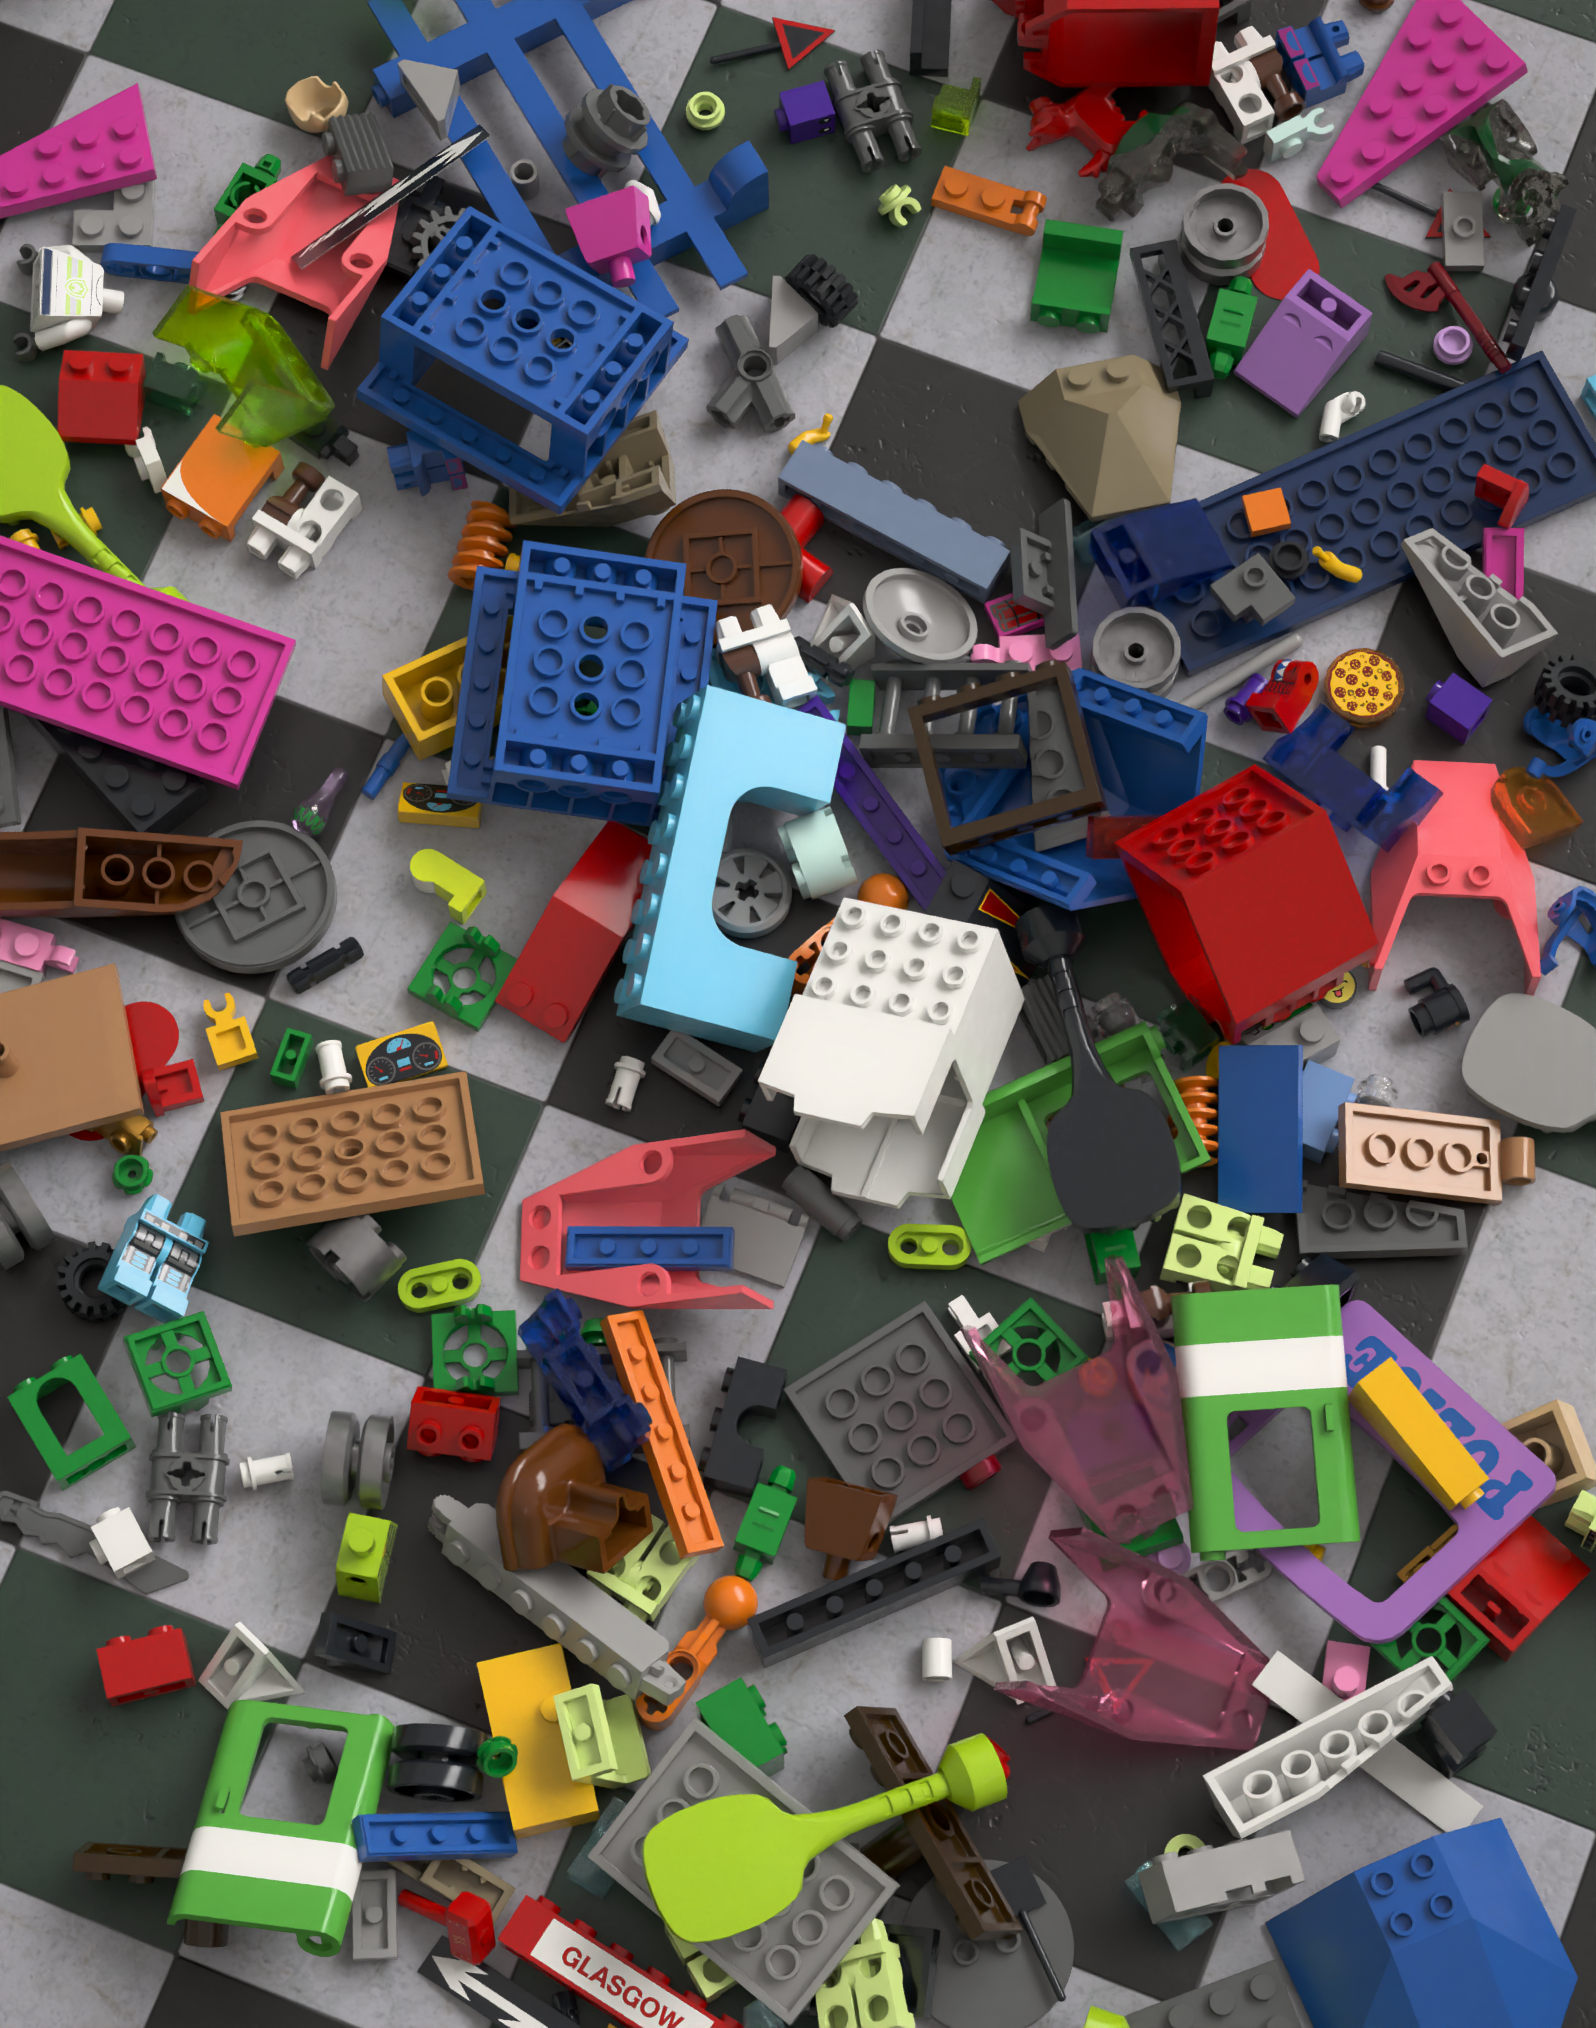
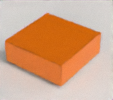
(1266, 512)

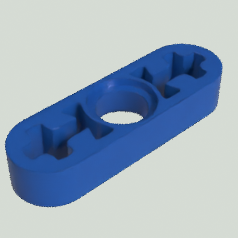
(147, 262)

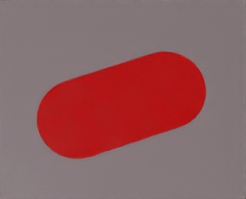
(1287, 246)
(153, 1041)

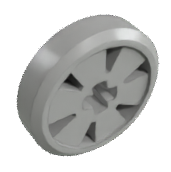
(771, 886)

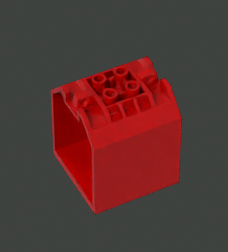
(1118, 41)
(1249, 901)

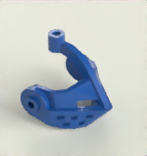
(1580, 735)
(1565, 915)

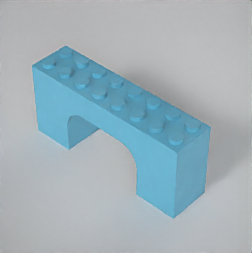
(679, 961)

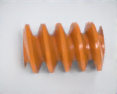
(480, 542)
(1196, 1098)

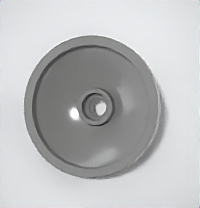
(919, 616)

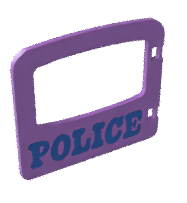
(1512, 1493)

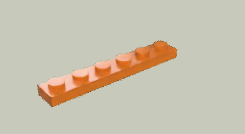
(668, 1447)

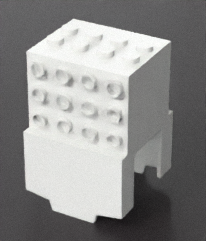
(894, 1050)

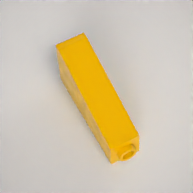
(1418, 1435)

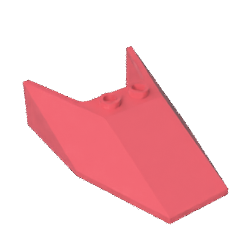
(283, 220)
(1458, 854)
(639, 1187)

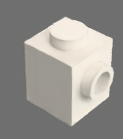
(120, 1542)

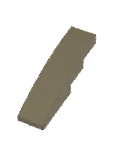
(455, 1876)

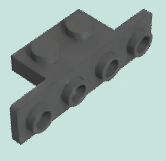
(1046, 572)

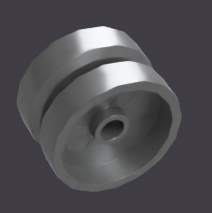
(1223, 233)
(1137, 649)
(19, 1214)
(363, 1460)

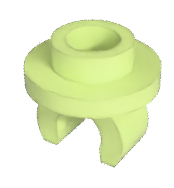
(892, 202)

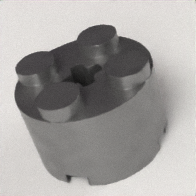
(356, 1254)

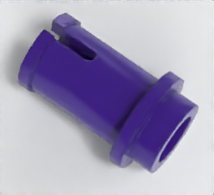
(1235, 706)

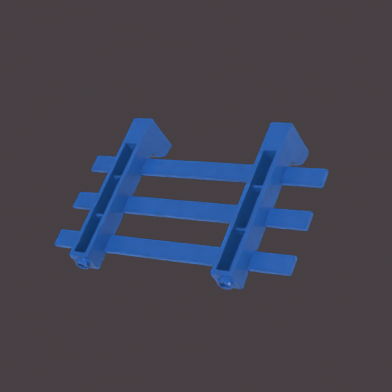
(498, 41)

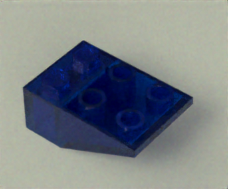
(1157, 552)

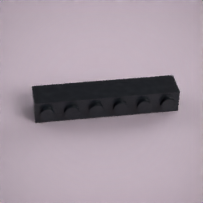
(873, 1592)

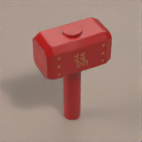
(466, 1919)

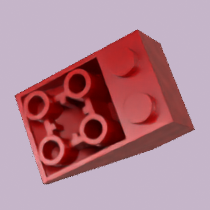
(1518, 1586)

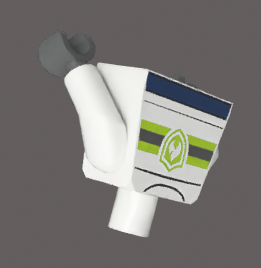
(64, 298)

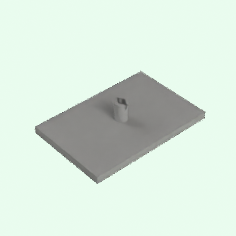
(805, 1942)

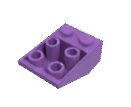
(1304, 343)

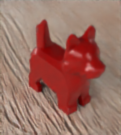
(1086, 116)

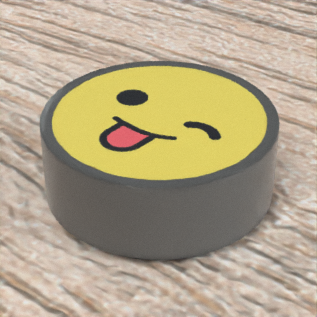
(1341, 995)

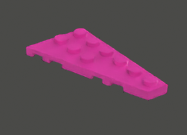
(80, 158)

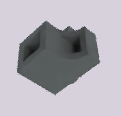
(1252, 592)

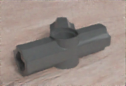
(744, 391)

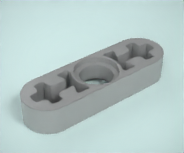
(1250, 1575)

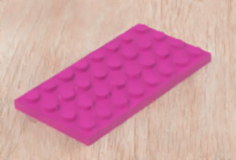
(134, 664)

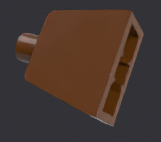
(845, 1522)

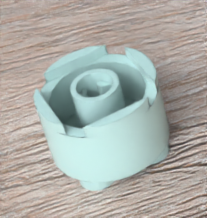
(820, 854)

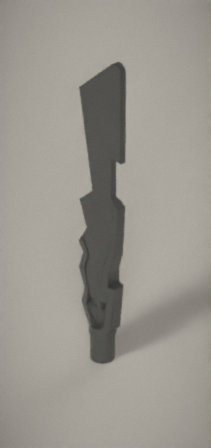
(74, 1539)

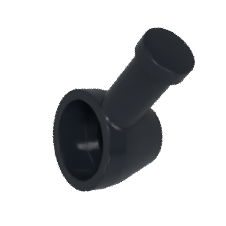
(1037, 1588)

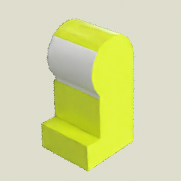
(455, 884)

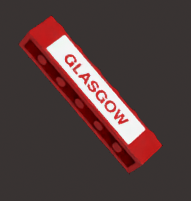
(600, 1973)

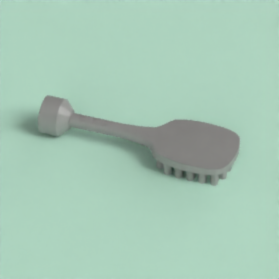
(1533, 1064)

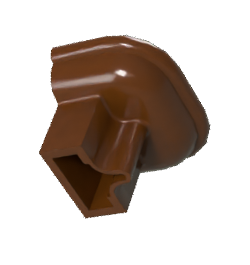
(563, 1510)

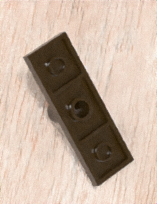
(929, 1830)
(141, 1865)

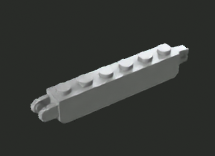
(560, 1604)

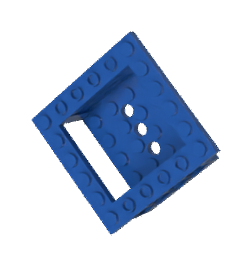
(583, 390)
(649, 662)

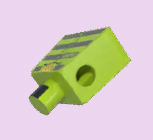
(366, 1556)

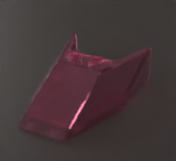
(1108, 1425)
(1161, 1660)

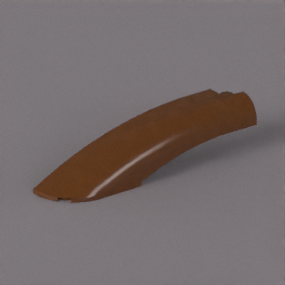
(110, 872)

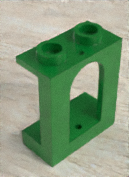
(91, 1457)

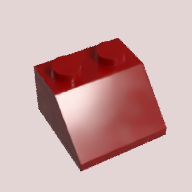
(101, 397)

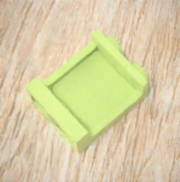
(601, 1738)

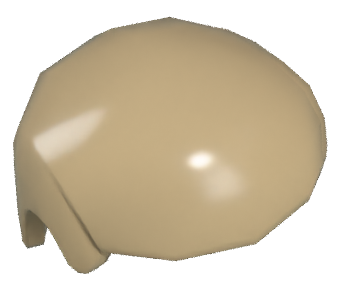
(314, 102)

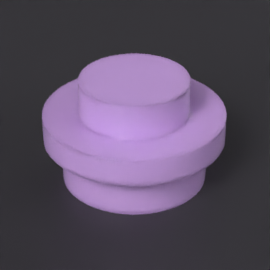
(1453, 345)
(1174, 1558)

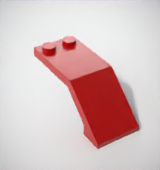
(578, 934)

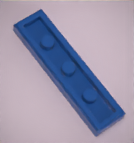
(669, 1247)
(434, 1836)

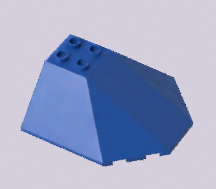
(1147, 765)
(1429, 1941)

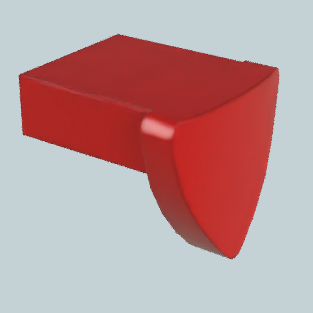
(1502, 492)
(172, 1086)

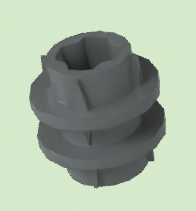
(606, 130)

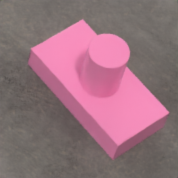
(1345, 1668)

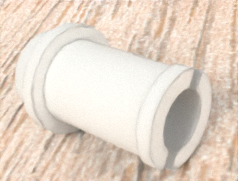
(332, 1067)
(625, 1083)
(266, 1470)
(914, 1534)

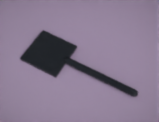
(1024, 1895)

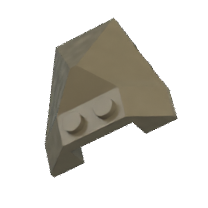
(1107, 433)
(626, 485)

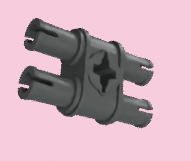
(856, 112)
(204, 1491)

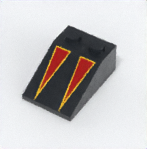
(980, 901)

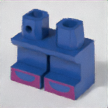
(1314, 62)
(424, 463)

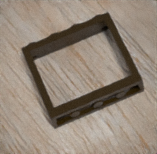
(1023, 819)

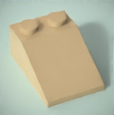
(1560, 1443)

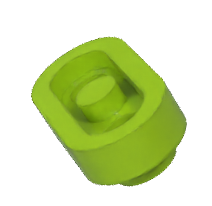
(929, 1243)
(439, 1282)

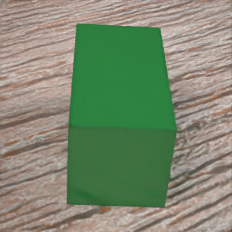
(860, 707)
(291, 1058)

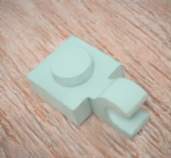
(1290, 136)

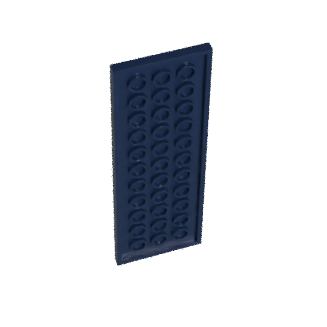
(1390, 485)

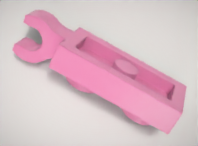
(1028, 650)
(34, 948)

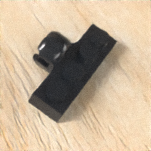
(1536, 292)

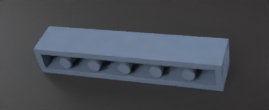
(896, 521)

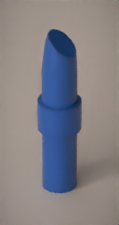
(386, 767)

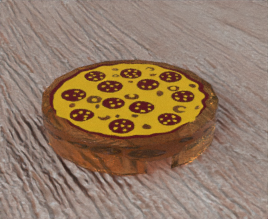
(1364, 687)

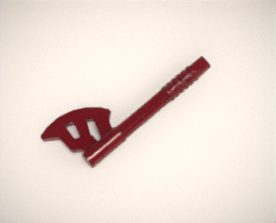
(1446, 289)

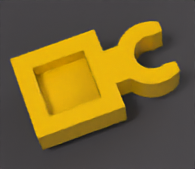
(229, 1037)

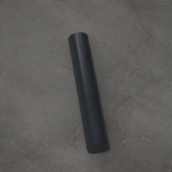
(1417, 371)

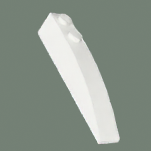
(1321, 1751)

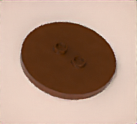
(733, 553)

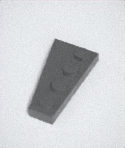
(1053, 764)
(1375, 1227)

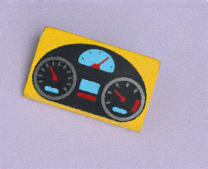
(430, 806)
(402, 1055)

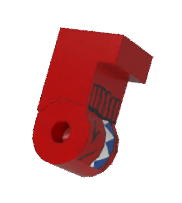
(1284, 695)

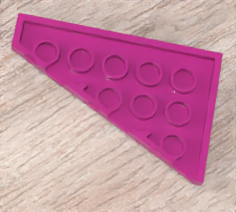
(1427, 83)

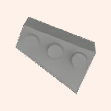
(1220, 1877)

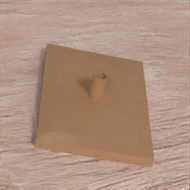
(65, 1058)
(351, 1153)

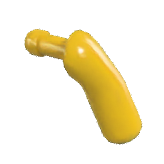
(813, 436)
(1336, 567)

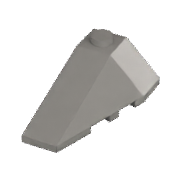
(1481, 619)

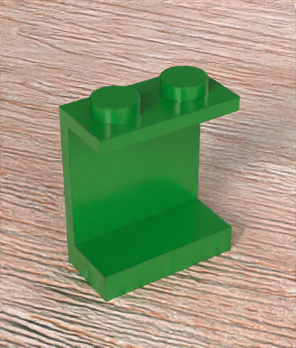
(1076, 276)

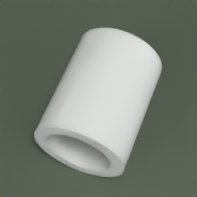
(936, 1659)

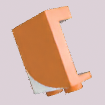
(219, 480)

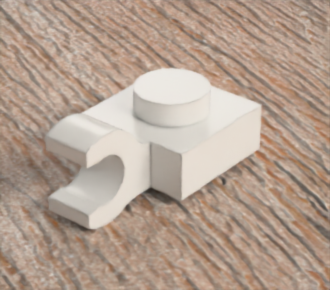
(148, 460)
(964, 1315)

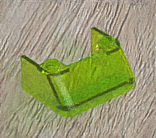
(256, 360)

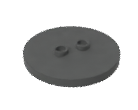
(270, 907)
(994, 1979)

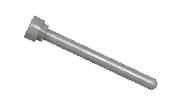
(1243, 671)

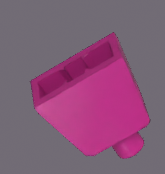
(614, 233)

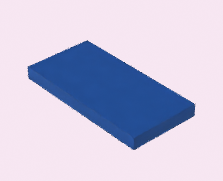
(1260, 1128)

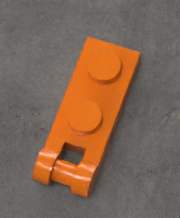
(988, 201)

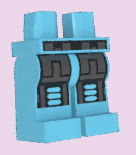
(156, 1260)

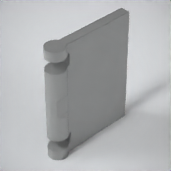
(763, 1238)

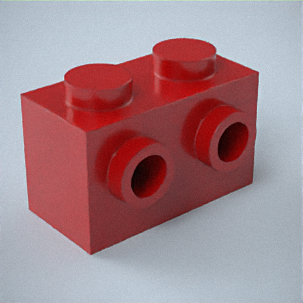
(453, 1424)
(145, 1665)

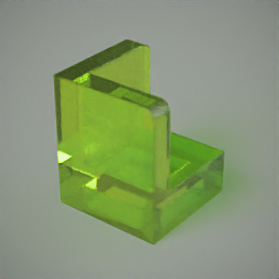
(956, 107)

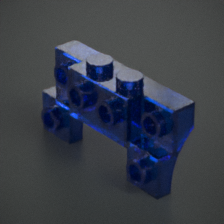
(1356, 801)
(578, 1378)

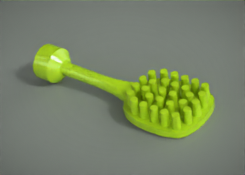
(34, 480)
(745, 1859)

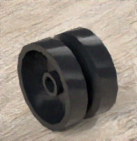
(436, 1763)

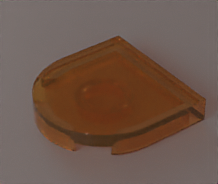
(1532, 808)

